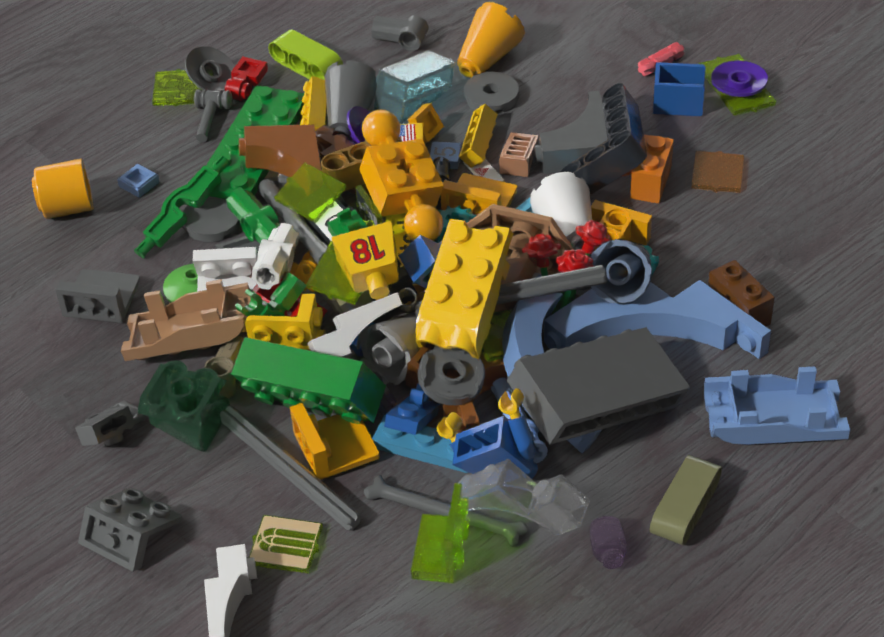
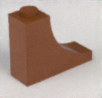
(280, 148)

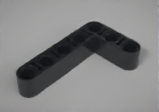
(624, 143)

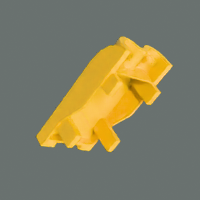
(464, 287)

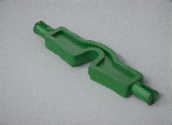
(171, 217)

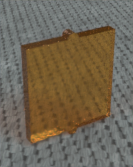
(717, 171)

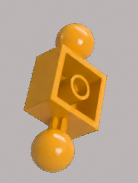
(401, 176)

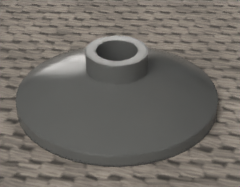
(208, 68)

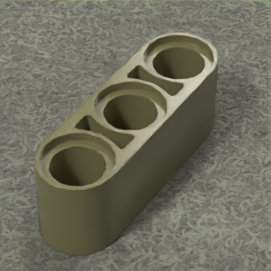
(685, 500)

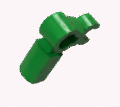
(281, 299)

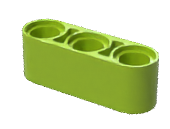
(303, 54)

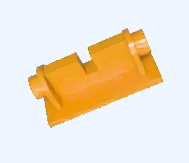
(304, 269)

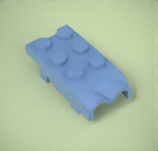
(774, 408)

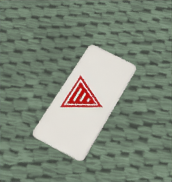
(485, 170)

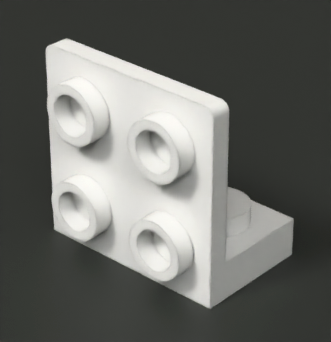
(229, 264)

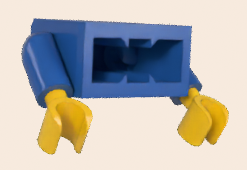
(492, 440)

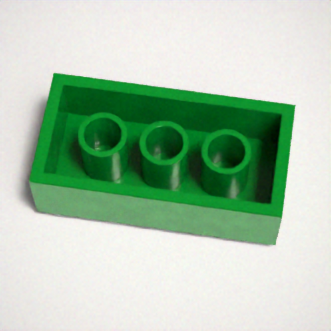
(308, 377)

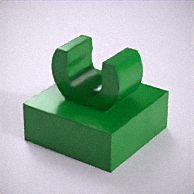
(346, 222)

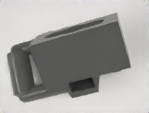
(109, 424)

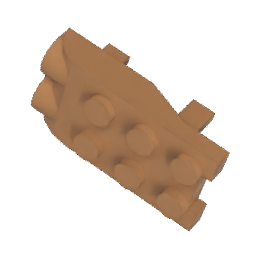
(188, 322)

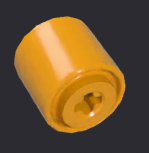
(62, 189)

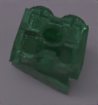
(185, 403)

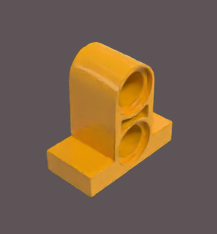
(622, 222)

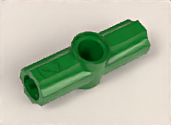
(255, 218)

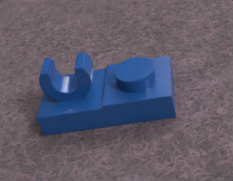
(412, 413)

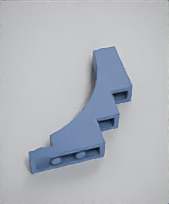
(693, 314)

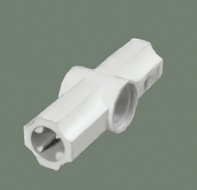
(275, 256)

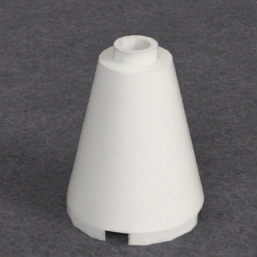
(565, 200)

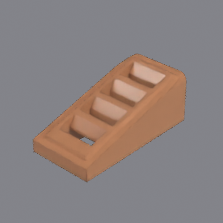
(518, 154)

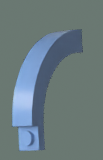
(523, 338)

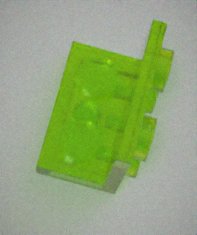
(440, 542)

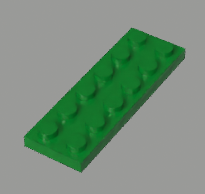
(263, 108)

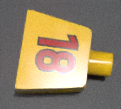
(368, 258)

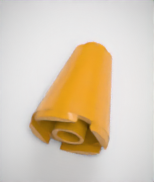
(489, 39)

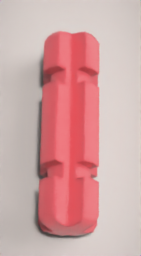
(665, 55)

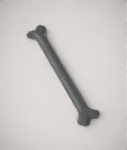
(509, 530)

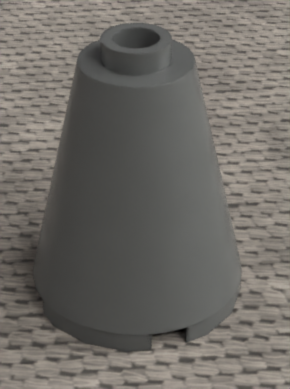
(345, 88)

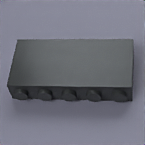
(597, 384)

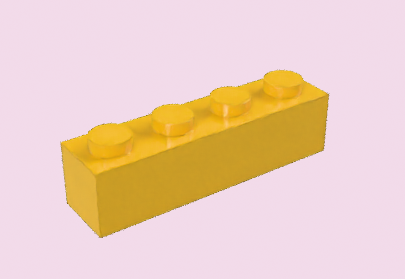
(314, 103)
(478, 136)

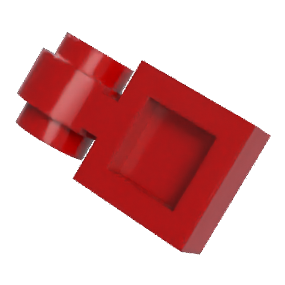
(244, 75)

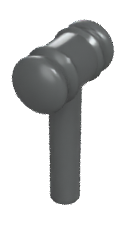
(210, 101)

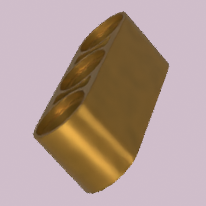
(345, 164)

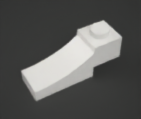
(351, 324)
(228, 589)

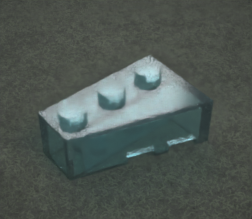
(413, 82)

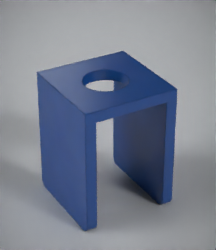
(679, 89)

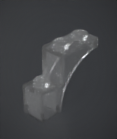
(505, 487)

